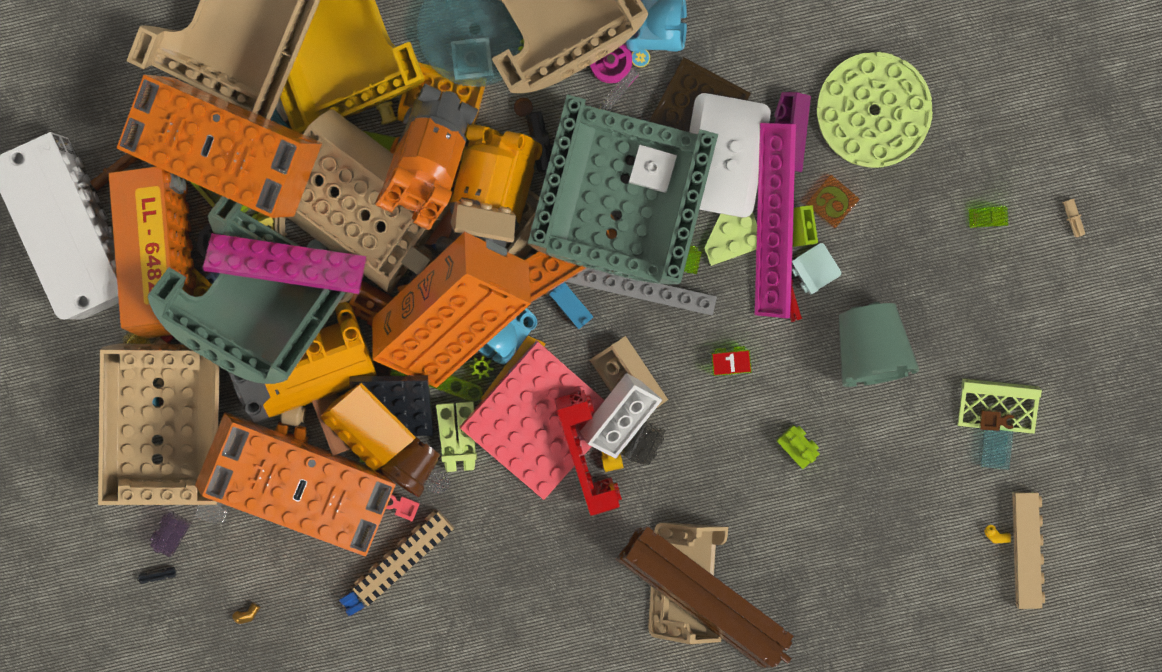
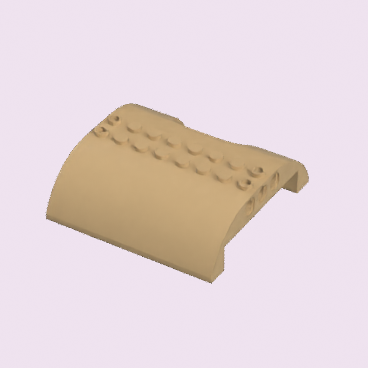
(564, 38)
(231, 49)

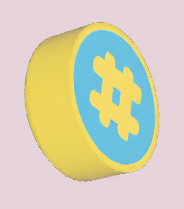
(640, 58)

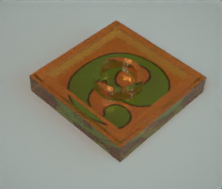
(833, 201)

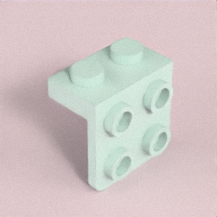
(815, 268)

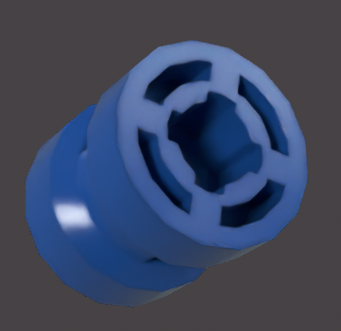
(351, 603)

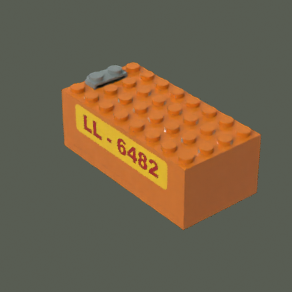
(148, 239)

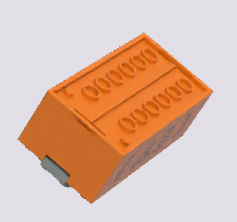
(451, 309)

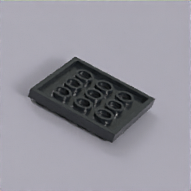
(404, 397)

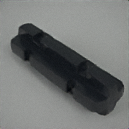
(157, 575)

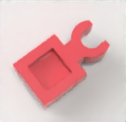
(405, 507)

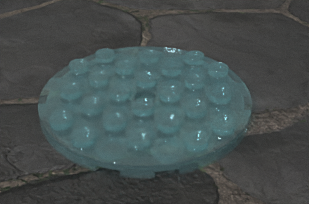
(455, 50)

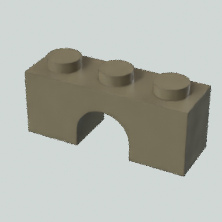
(419, 257)

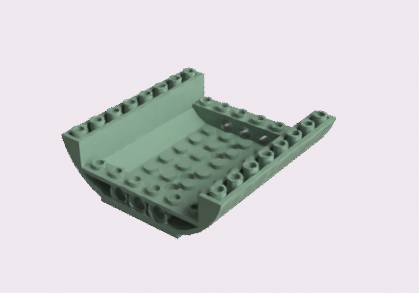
(586, 187)

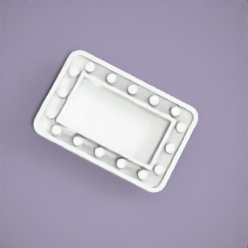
(735, 161)

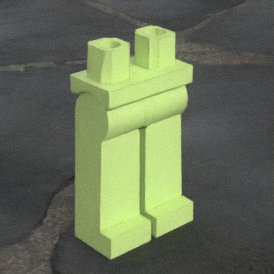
(454, 449)

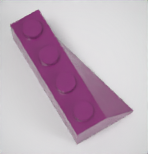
(794, 109)

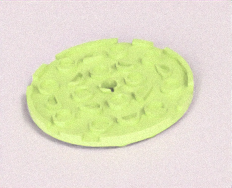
(878, 81)

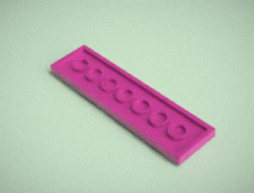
(285, 263)

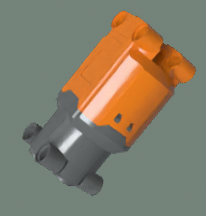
(427, 156)

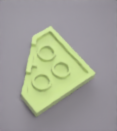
(731, 238)

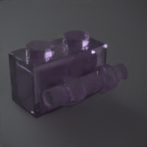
(170, 534)

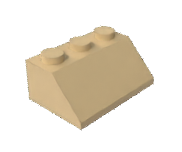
(483, 220)

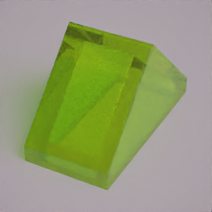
(988, 217)

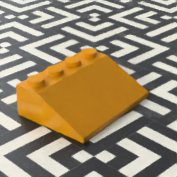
(468, 94)
(367, 426)

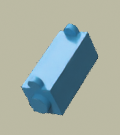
(571, 305)

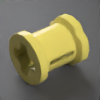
(386, 113)

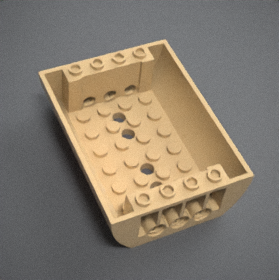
(358, 169)
(131, 420)

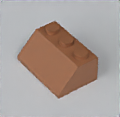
(335, 443)

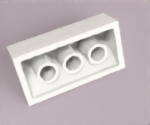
(620, 416)

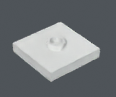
(652, 169)

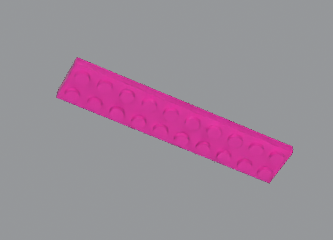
(775, 219)

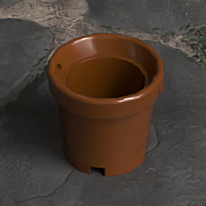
(412, 466)

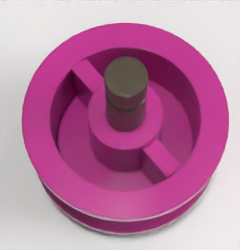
(613, 66)

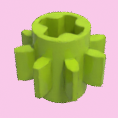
(478, 370)

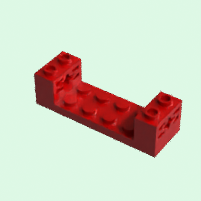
(600, 495)

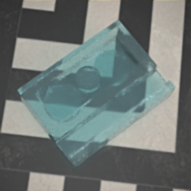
(996, 449)

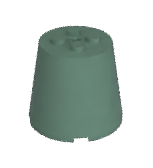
(874, 345)

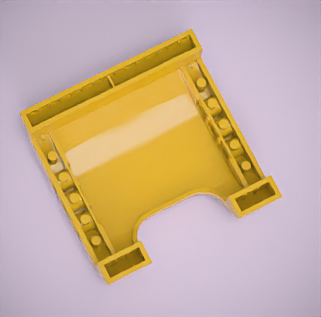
(347, 64)

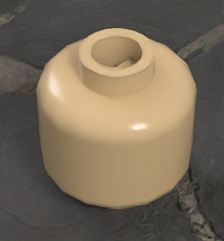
(293, 417)

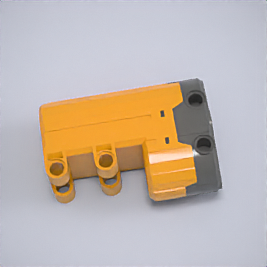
(321, 372)

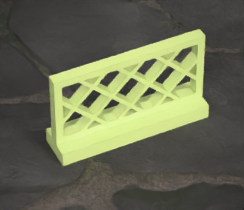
(1000, 389)

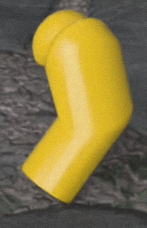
(995, 537)

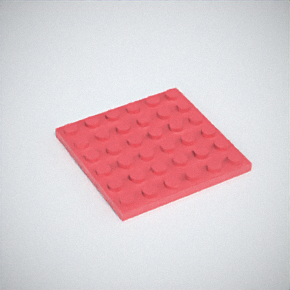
(522, 423)

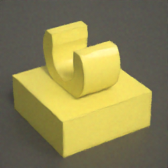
(266, 220)

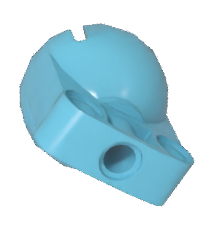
(662, 27)
(509, 338)

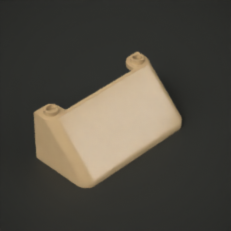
(665, 617)

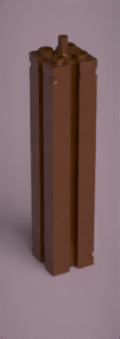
(706, 598)

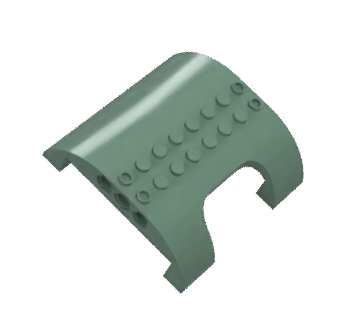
(244, 322)

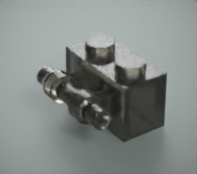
(644, 444)

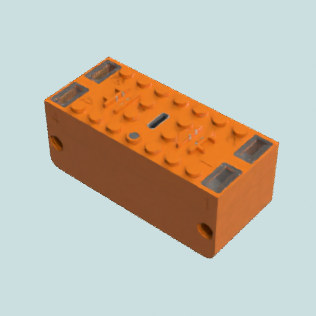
(219, 146)
(294, 484)

